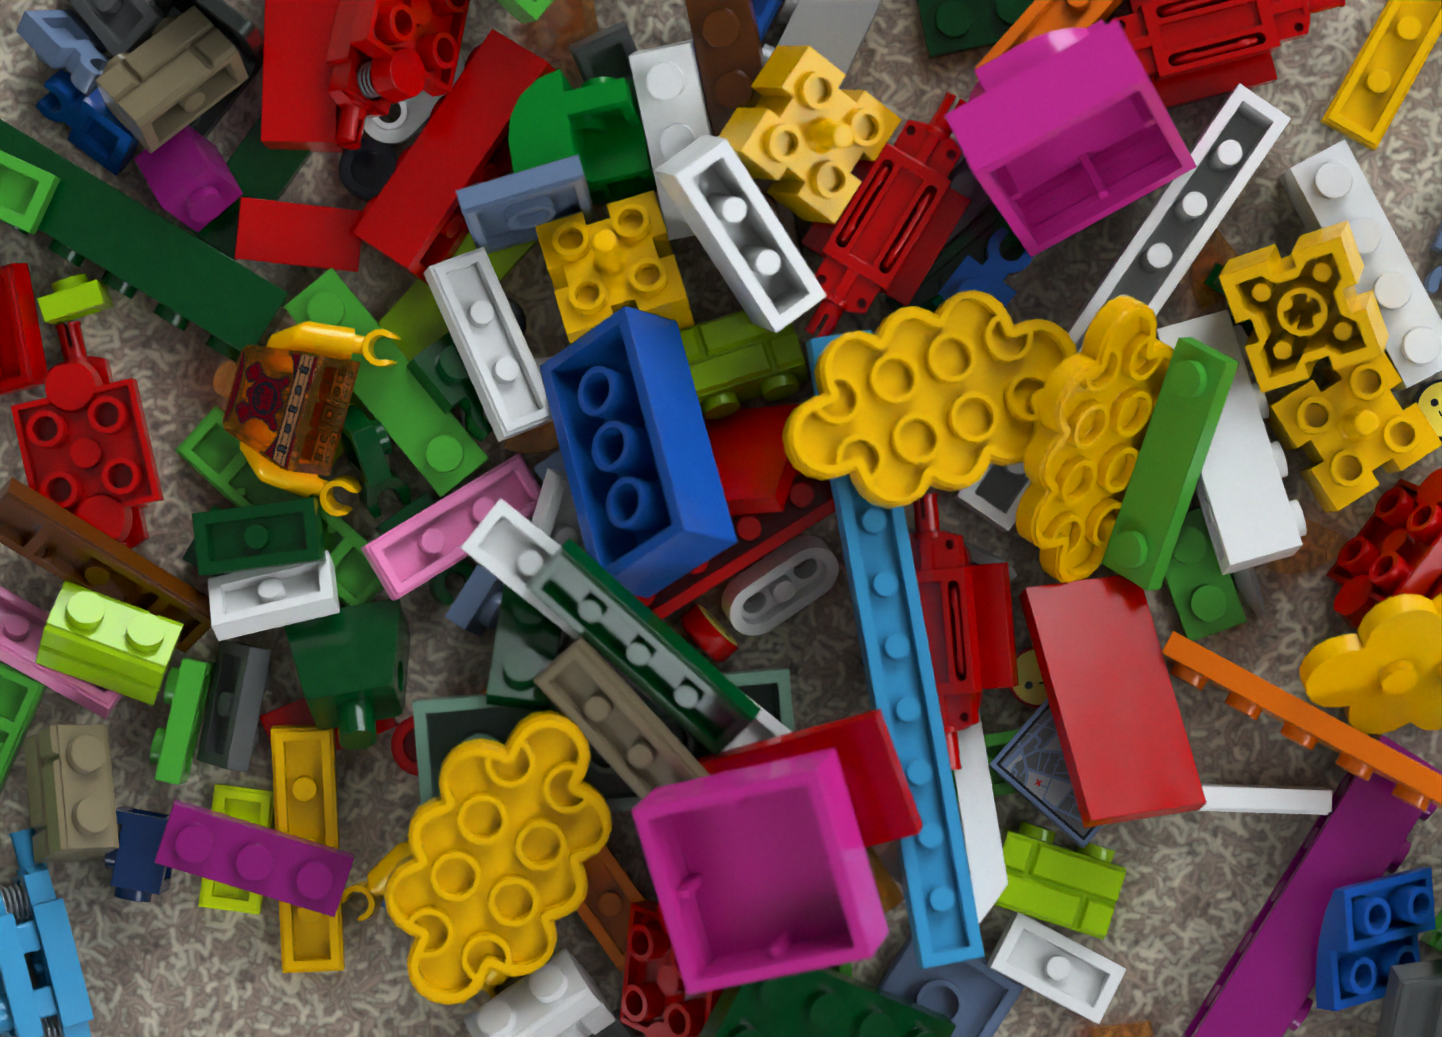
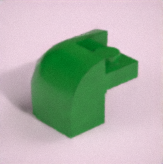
(594, 122)

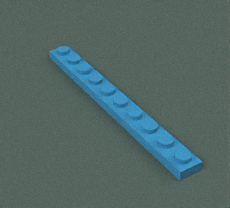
(905, 690)

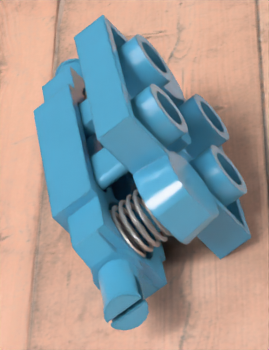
(49, 939)

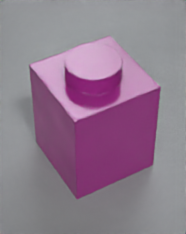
(189, 178)

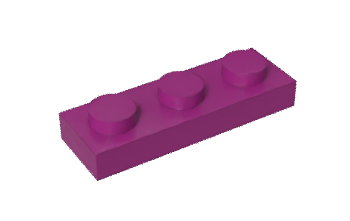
(254, 858)

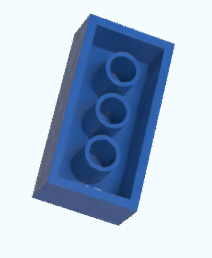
(637, 451)

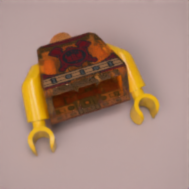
(292, 405)

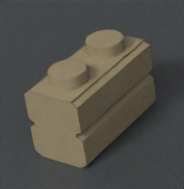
(171, 78)
(71, 793)

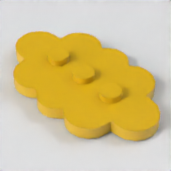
(926, 399)
(1090, 438)
(1385, 670)
(497, 857)

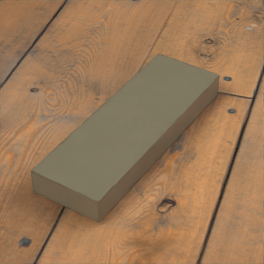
(616, 720)

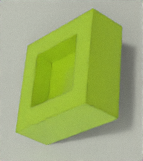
(74, 299)

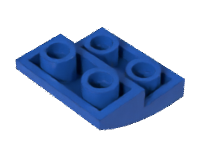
(1369, 931)

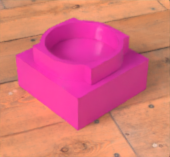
(1067, 132)
(761, 872)

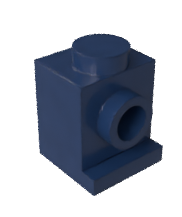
(133, 863)

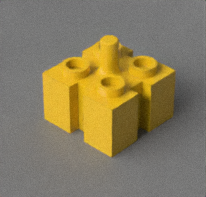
(808, 133)
(614, 266)
(1304, 306)
(1351, 430)

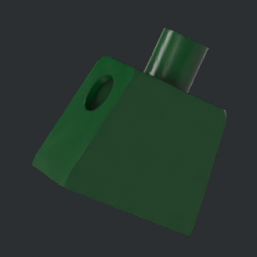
(353, 668)

